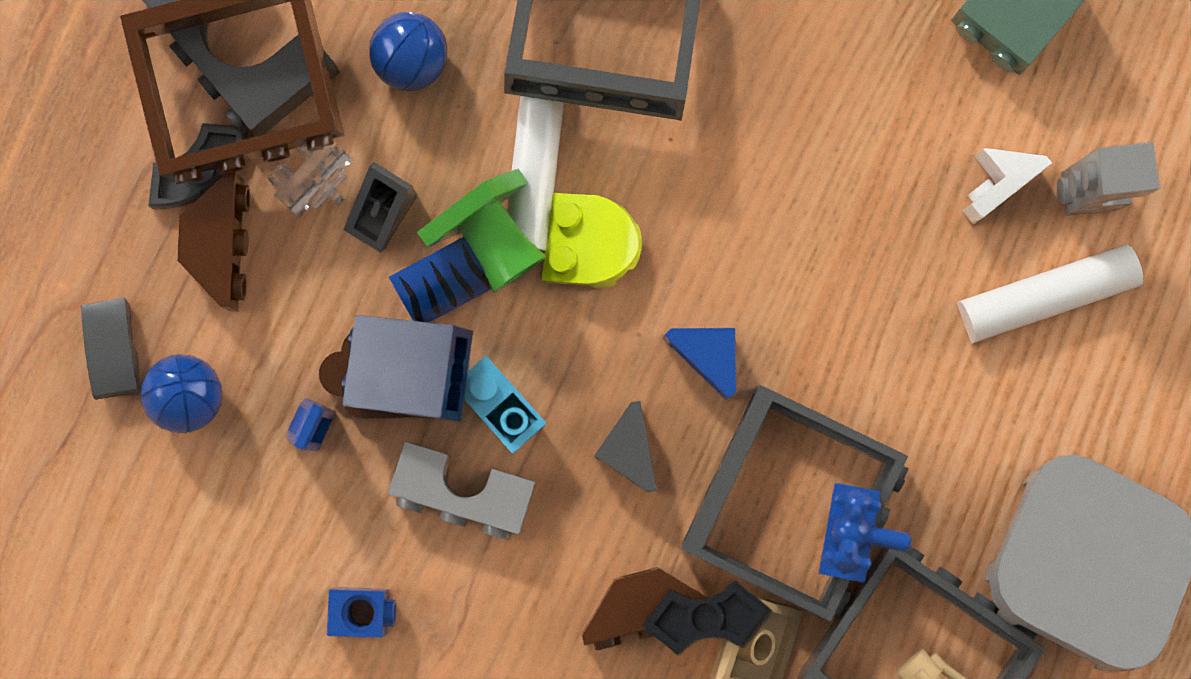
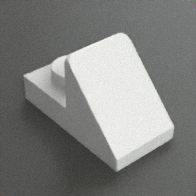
(1009, 172)

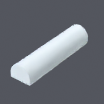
(537, 158)
(1051, 293)

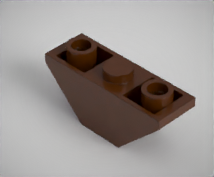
(214, 240)
(629, 604)

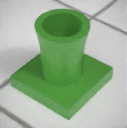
(489, 230)

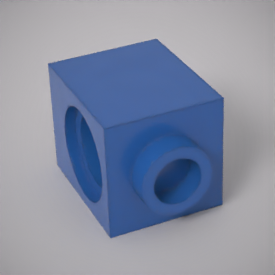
(340, 617)

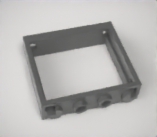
(597, 87)
(889, 479)
(945, 585)

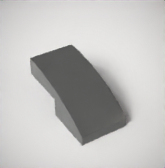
(109, 348)

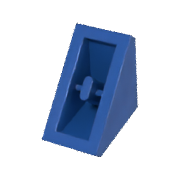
(709, 354)

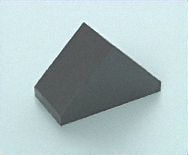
(379, 207)
(628, 449)

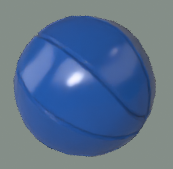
(408, 51)
(181, 393)

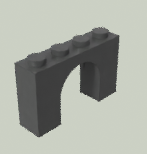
(257, 93)

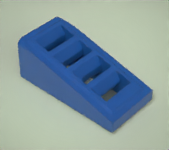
(310, 425)

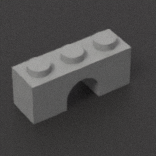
(1108, 179)
(423, 481)

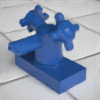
(853, 531)

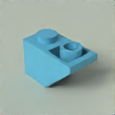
(501, 405)

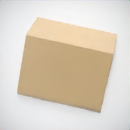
(767, 651)

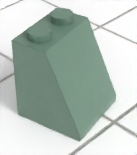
(1013, 28)

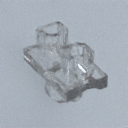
(313, 181)

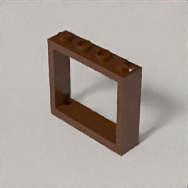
(229, 157)

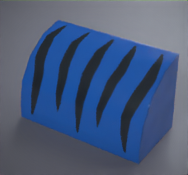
(441, 282)

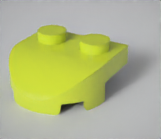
(589, 241)

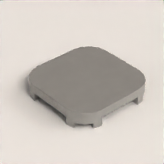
(1094, 563)

